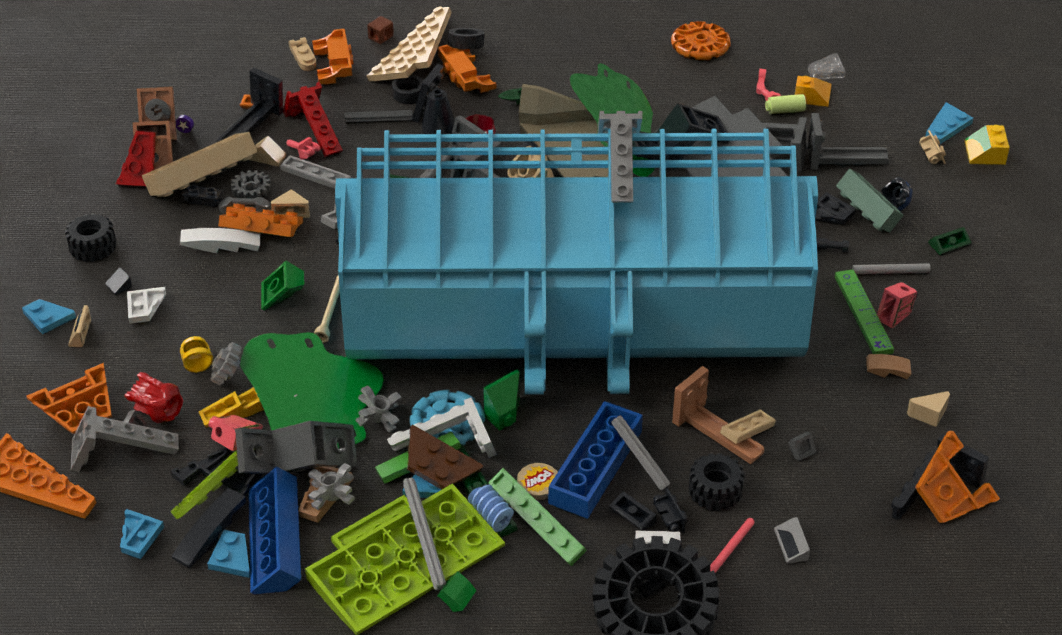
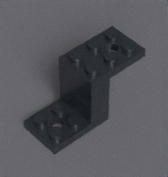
(683, 120)

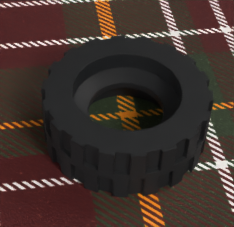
(466, 38)

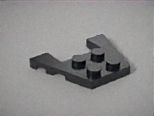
(238, 481)

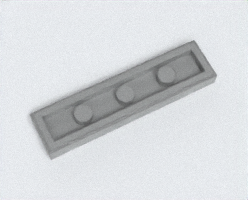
(312, 171)

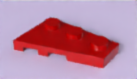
(139, 159)

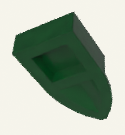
(511, 95)

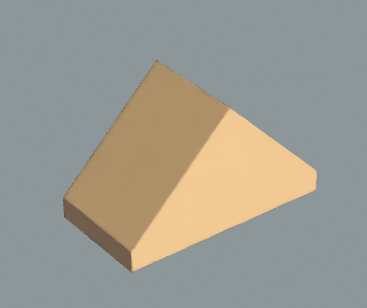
(268, 152)
(291, 202)
(929, 407)

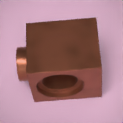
(380, 30)

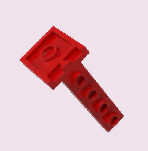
(308, 102)

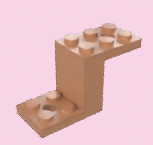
(164, 130)

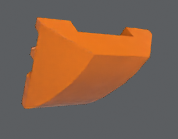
(71, 400)

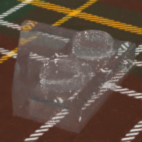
(827, 68)

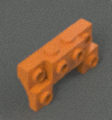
(339, 56)
(462, 72)
(263, 222)

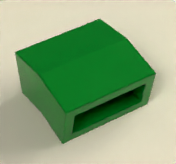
(457, 592)

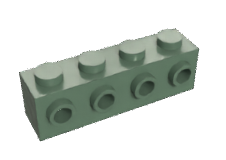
(869, 200)

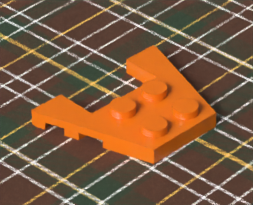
(945, 490)

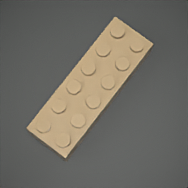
(199, 164)

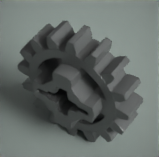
(249, 185)

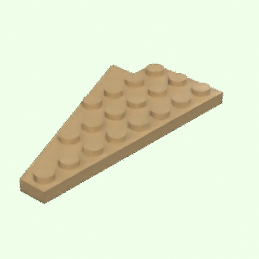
(415, 50)

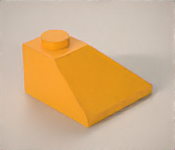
(815, 90)

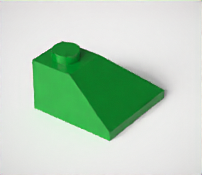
(281, 284)
(502, 400)

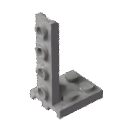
(621, 130)
(117, 431)

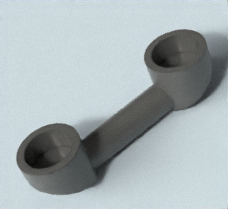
(259, 202)

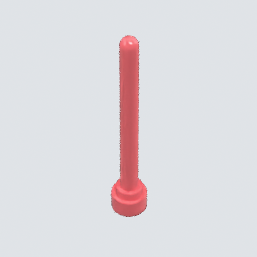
(732, 544)

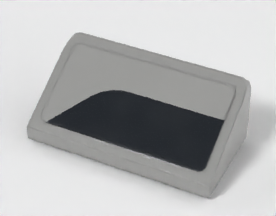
(792, 541)

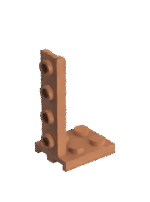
(688, 406)

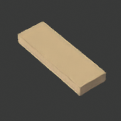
(747, 426)

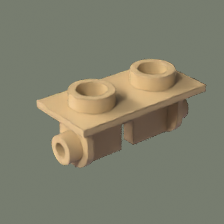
(932, 150)

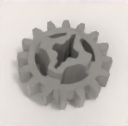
(225, 363)

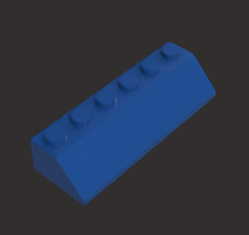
(274, 533)

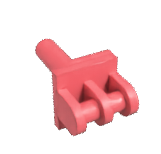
(305, 148)

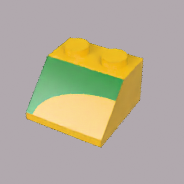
(988, 145)

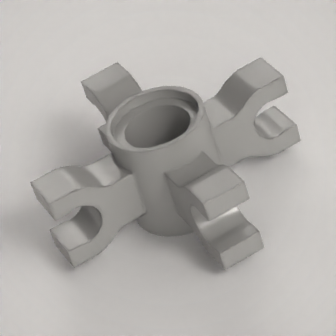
(378, 409)
(331, 486)

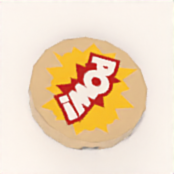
(536, 479)

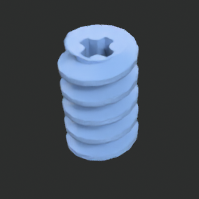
(491, 507)

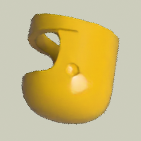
(196, 354)

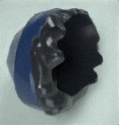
(898, 193)

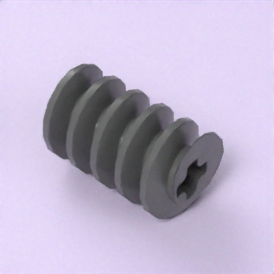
(155, 104)

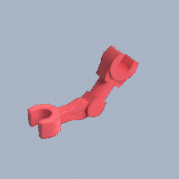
(761, 89)

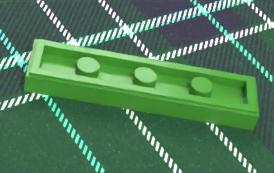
(398, 466)

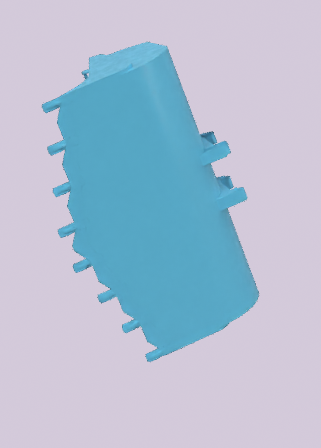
(566, 271)

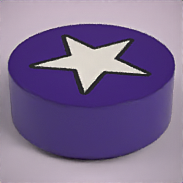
(184, 124)

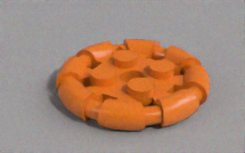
(696, 42)

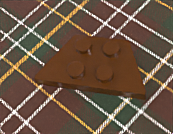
(437, 460)

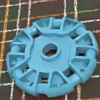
(440, 406)

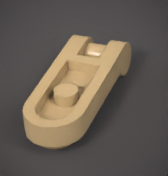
(303, 54)

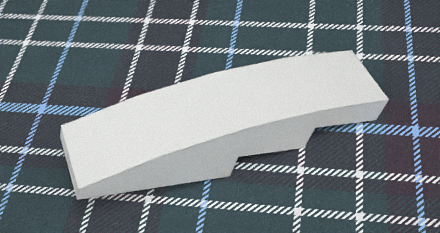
(214, 238)

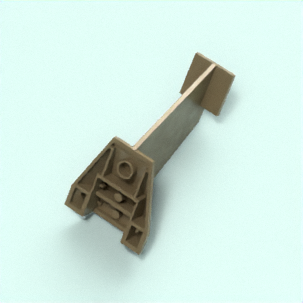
(559, 115)

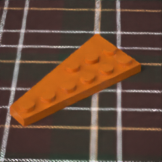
(36, 481)

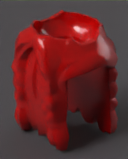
(155, 398)

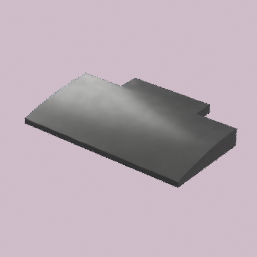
(740, 122)

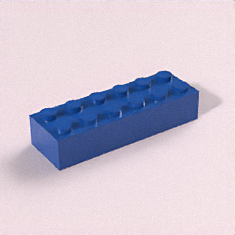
(592, 462)

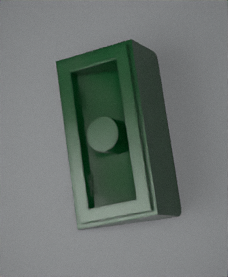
(950, 241)

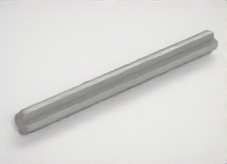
(424, 534)

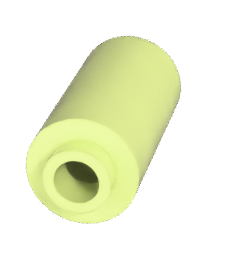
(786, 104)

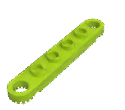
(209, 484)

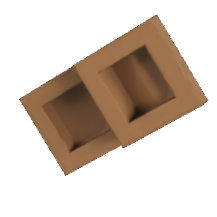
(884, 364)

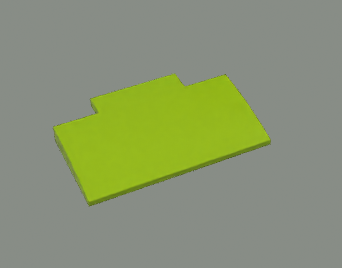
(383, 562)

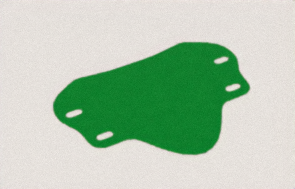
(613, 95)
(323, 382)

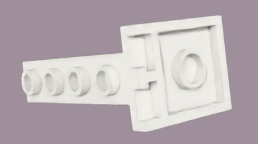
(445, 421)

